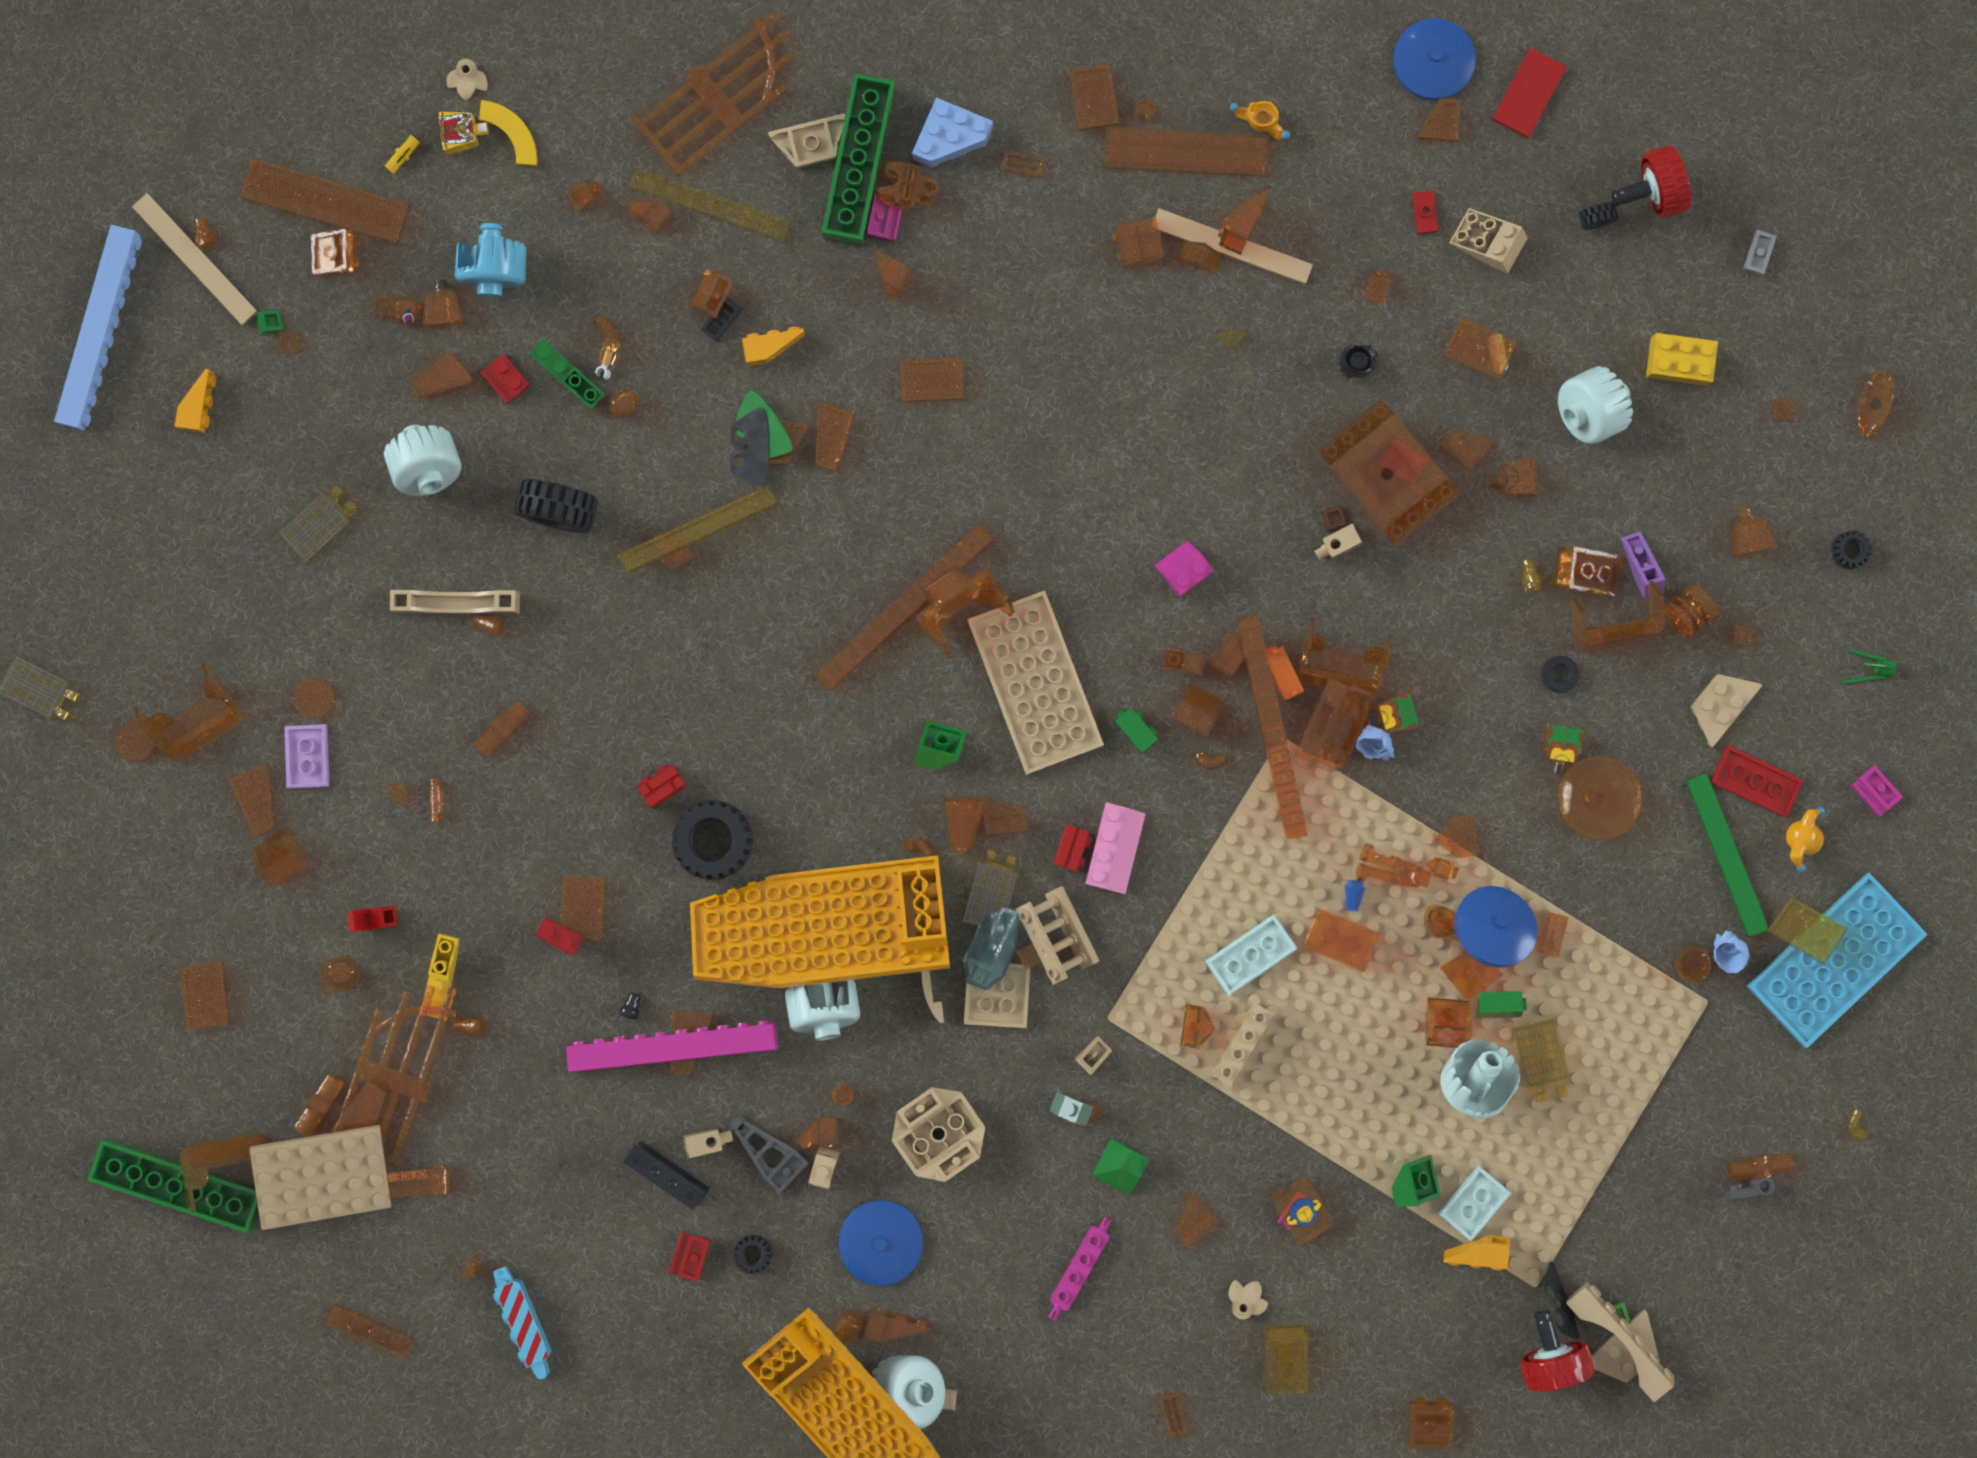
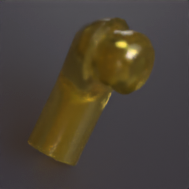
(1854, 1127)

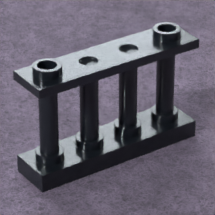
(666, 1175)

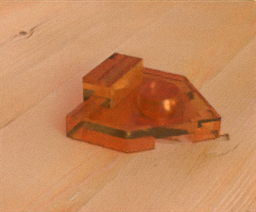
(1459, 836)

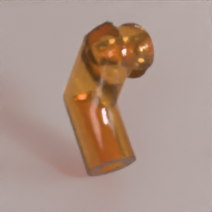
(1207, 762)
(917, 843)

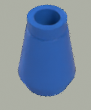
(1353, 894)

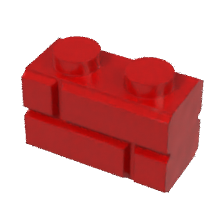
(661, 786)
(1072, 848)
(560, 936)

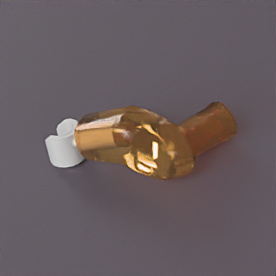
(610, 347)

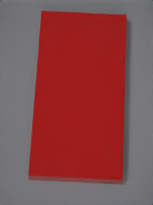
(1529, 93)
(1756, 781)

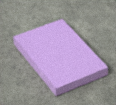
(306, 756)

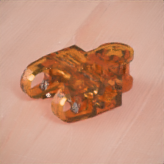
(917, 186)

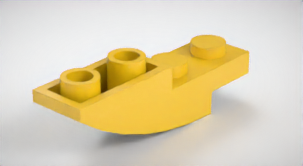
(442, 969)

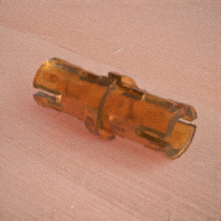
(436, 800)

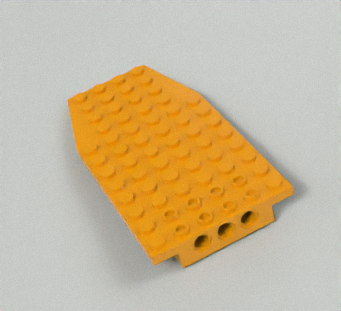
(823, 926)
(834, 1395)

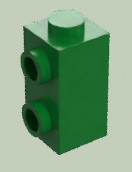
(1135, 729)
(1501, 1004)

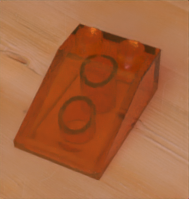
(1239, 226)
(1588, 571)
(1341, 940)

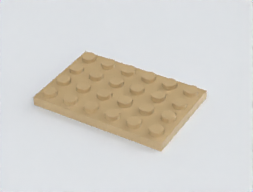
(320, 1177)

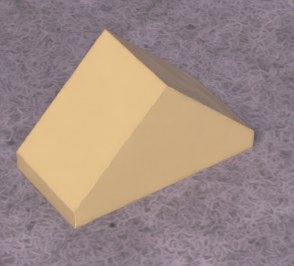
(1093, 1055)

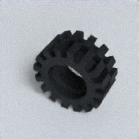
(1598, 215)
(1860, 541)
(743, 1263)

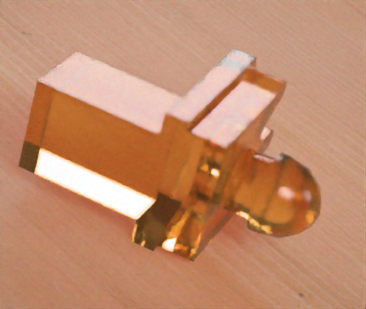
(1442, 868)

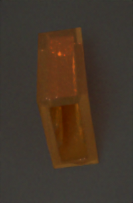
(441, 377)

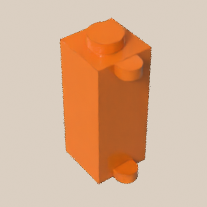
(1283, 673)

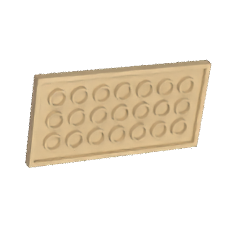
(1035, 683)

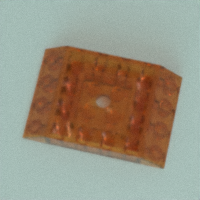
(1380, 442)

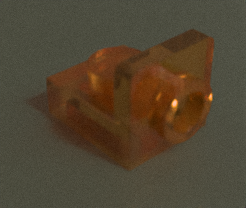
(585, 194)
(1378, 285)

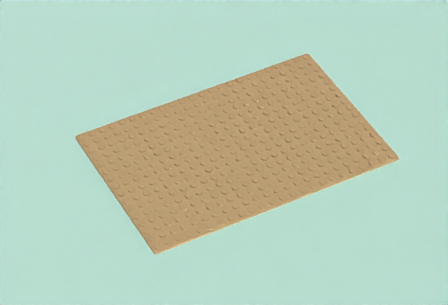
(1349, 1046)

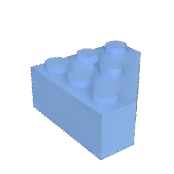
(950, 134)

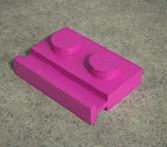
(883, 220)
(1876, 791)

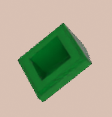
(269, 321)

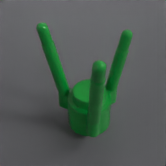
(1882, 667)

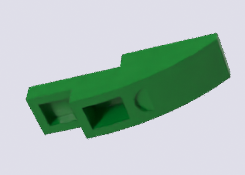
(566, 374)

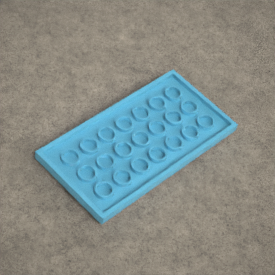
(1813, 994)

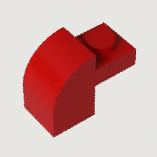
(372, 918)

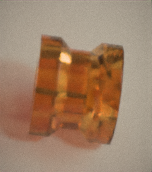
(841, 1097)

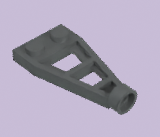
(786, 1170)
(1758, 1187)

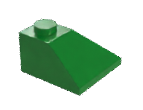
(939, 746)
(1120, 1166)
(1416, 1183)

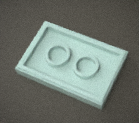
(1474, 1203)

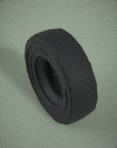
(1547, 674)

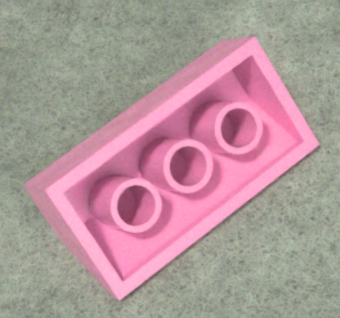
(1115, 848)

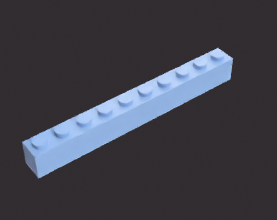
(98, 327)

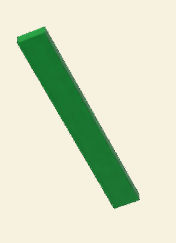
(1727, 855)

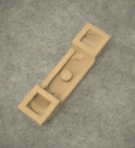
(935, 1007)

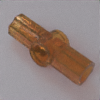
(502, 728)
(318, 1105)
(1760, 1167)

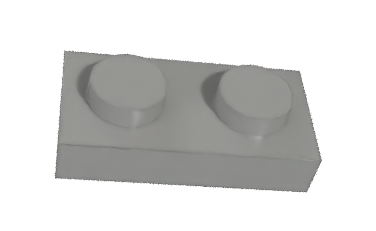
(1759, 252)

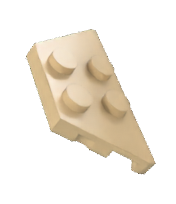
(810, 141)
(1721, 704)
(1615, 1358)

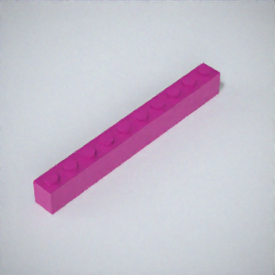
(672, 1047)

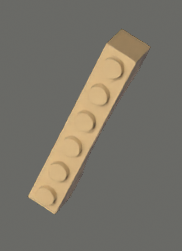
(454, 602)
(1591, 1307)

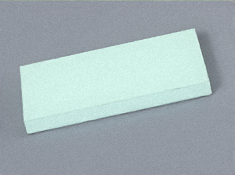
(1251, 955)

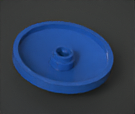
(1434, 59)
(1495, 926)
(880, 1242)

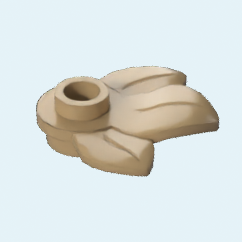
(468, 81)
(1247, 1296)

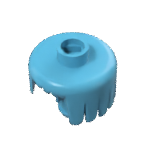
(491, 265)

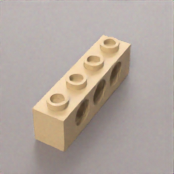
(1242, 1044)

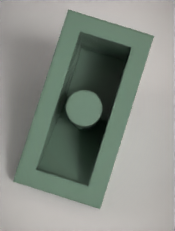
(1071, 1109)

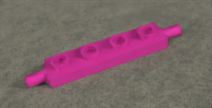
(1079, 1268)

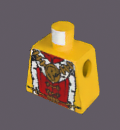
(460, 131)

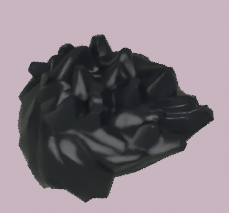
(1357, 361)

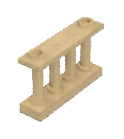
(1072, 928)

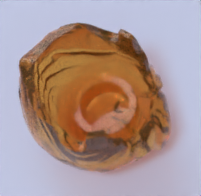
(1693, 964)

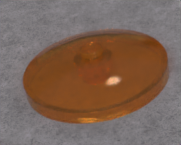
(1599, 798)

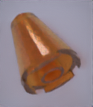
(963, 821)

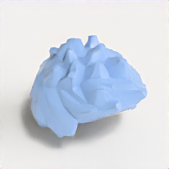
(1375, 743)
(1730, 952)

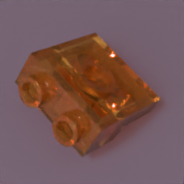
(1138, 242)
(334, 252)
(1430, 1424)

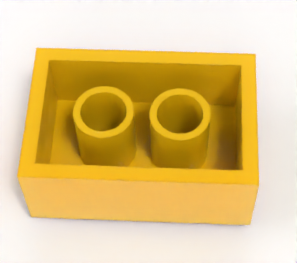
(1682, 359)

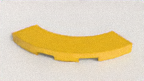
(515, 129)

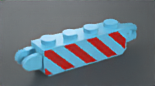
(523, 1322)

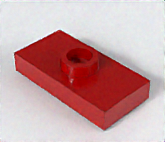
(1424, 212)

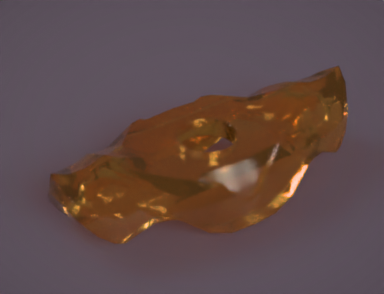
(1880, 388)

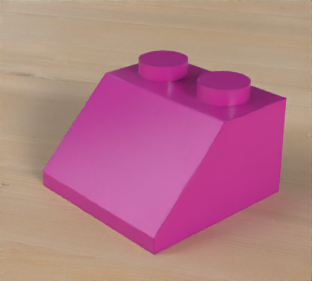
(1184, 568)

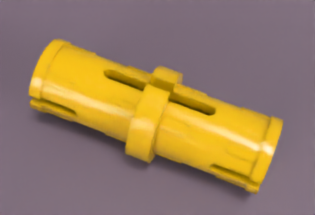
(402, 154)

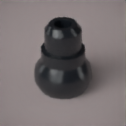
(631, 1006)

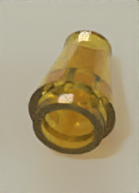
(1530, 577)

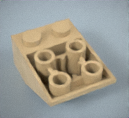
(1489, 239)

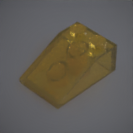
(1286, 1359)

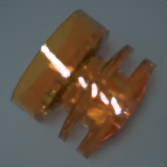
(1691, 610)

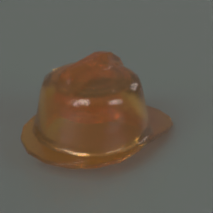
(1440, 922)
(339, 974)

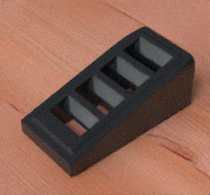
(727, 323)

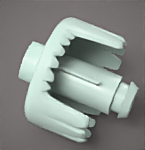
(1594, 405)
(422, 460)
(819, 1012)
(1479, 1079)
(914, 1386)

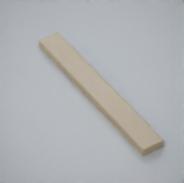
(1252, 254)
(195, 259)

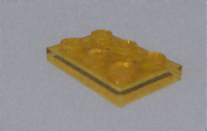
(1807, 930)

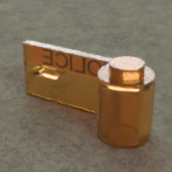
(420, 1181)

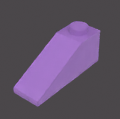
(1642, 563)

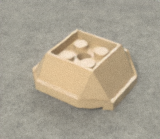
(938, 1157)

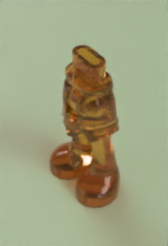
(1401, 871)

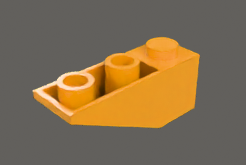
(764, 348)
(194, 407)
(1483, 1252)

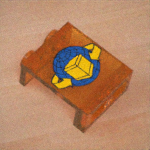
(1302, 1211)

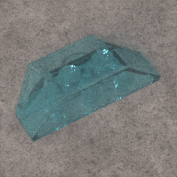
(992, 948)

